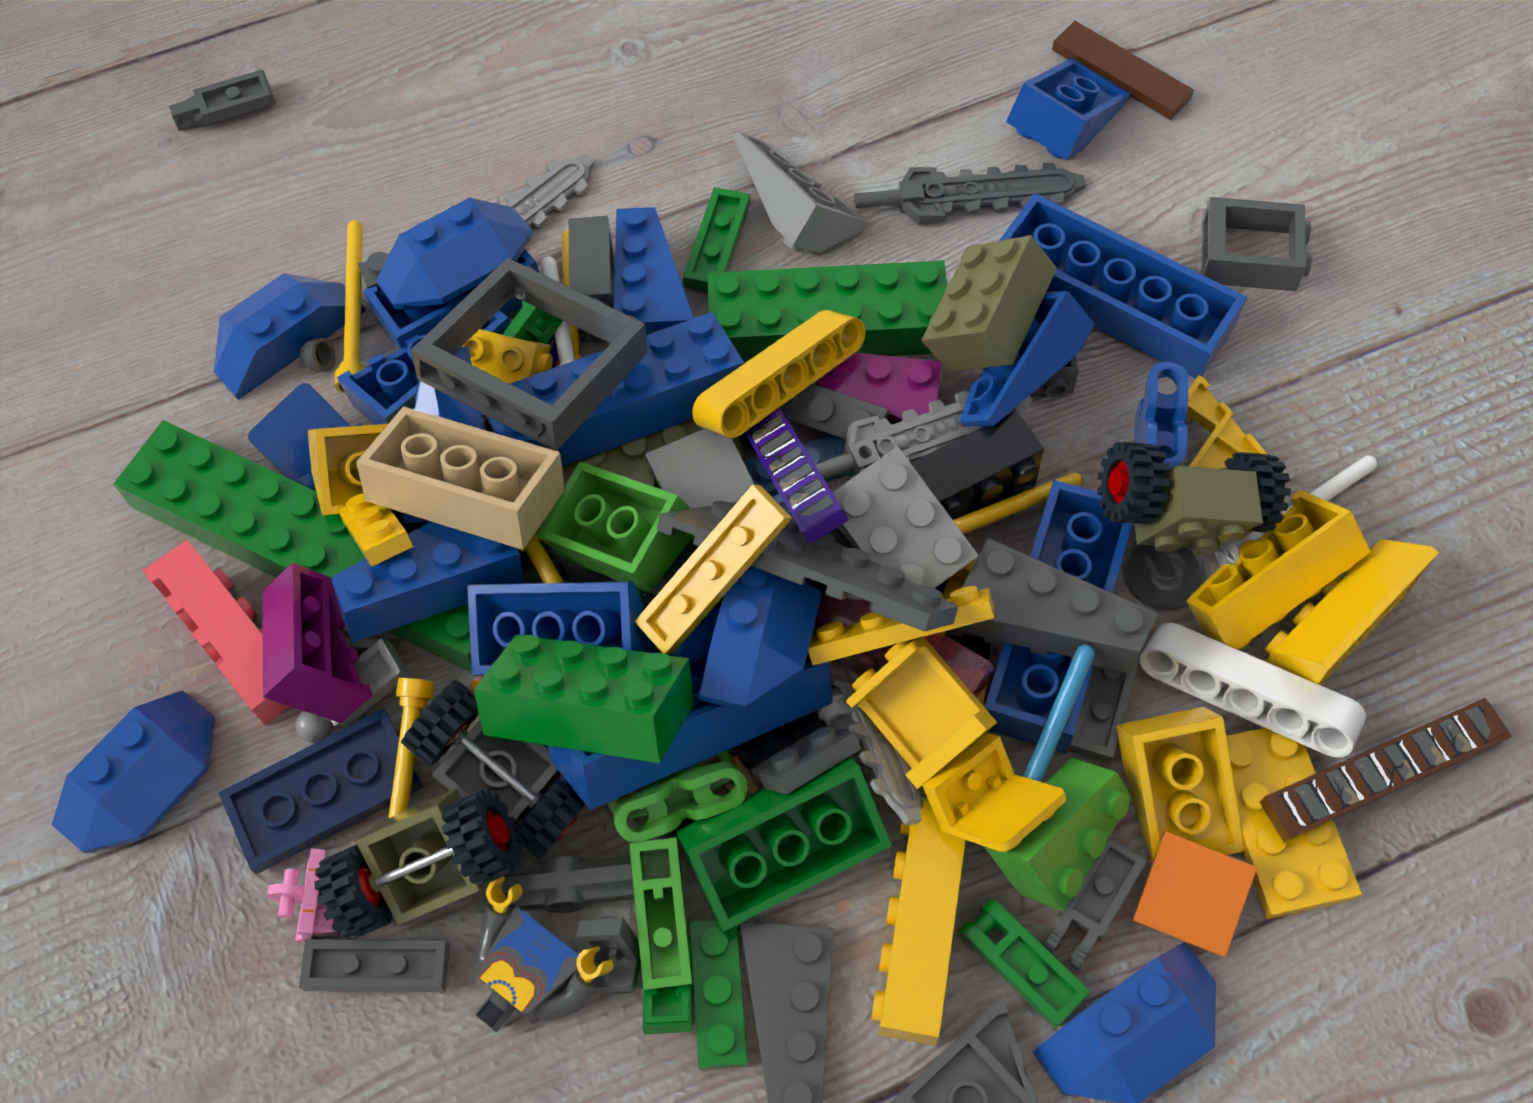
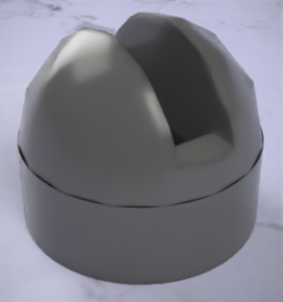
(317, 354)

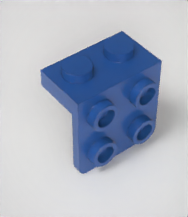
(284, 434)

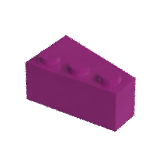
(886, 382)
(306, 648)

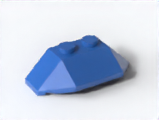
(452, 253)
(272, 326)
(759, 638)
(136, 773)
(1136, 1032)

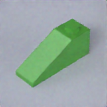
(660, 913)

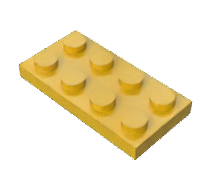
(1305, 870)

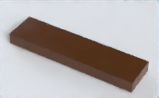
(1124, 69)

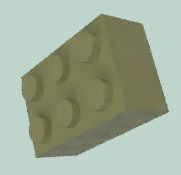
(989, 304)

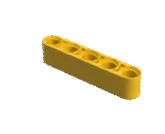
(778, 373)

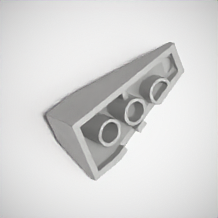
(794, 202)

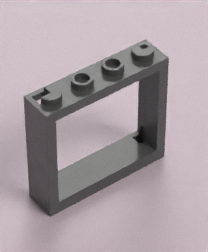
(506, 403)

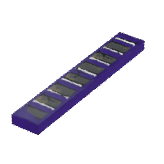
(796, 477)

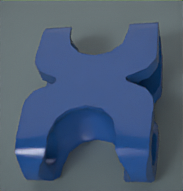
(1162, 416)

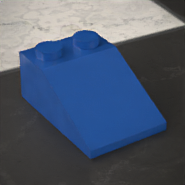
(1066, 107)

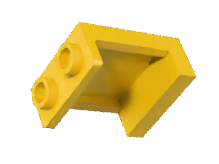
(921, 708)

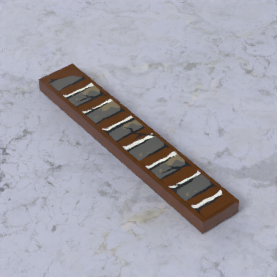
(1384, 770)

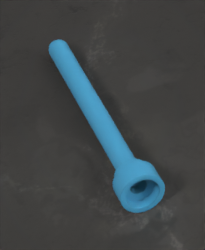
(1060, 712)

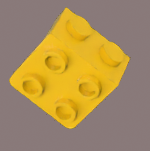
(508, 356)
(985, 800)

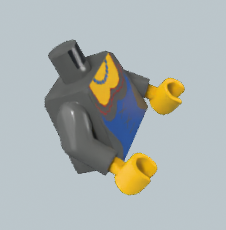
(529, 965)

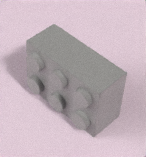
(902, 522)

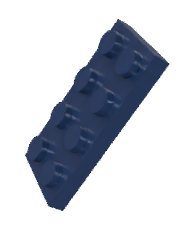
(315, 792)

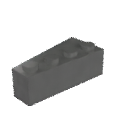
(1054, 610)

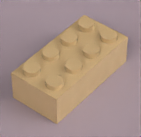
(462, 477)

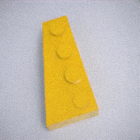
(1278, 571)

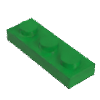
(716, 236)
(718, 996)

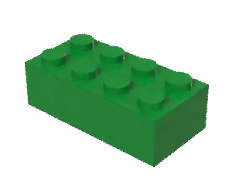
(586, 697)
(783, 843)

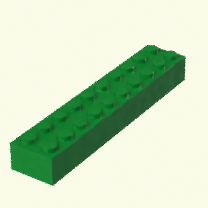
(261, 521)

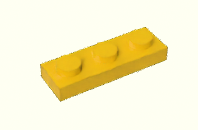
(374, 529)

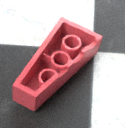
(217, 622)

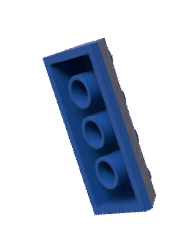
(556, 611)

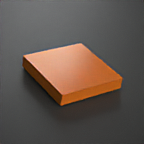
(1194, 893)

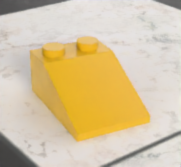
(1182, 779)

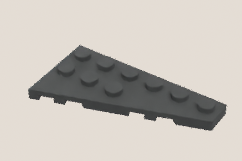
(843, 569)

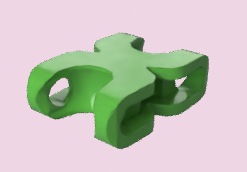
(679, 797)

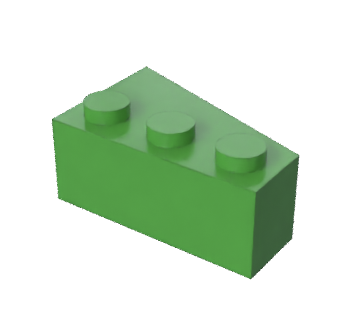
(1062, 849)

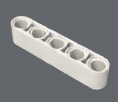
(1254, 689)

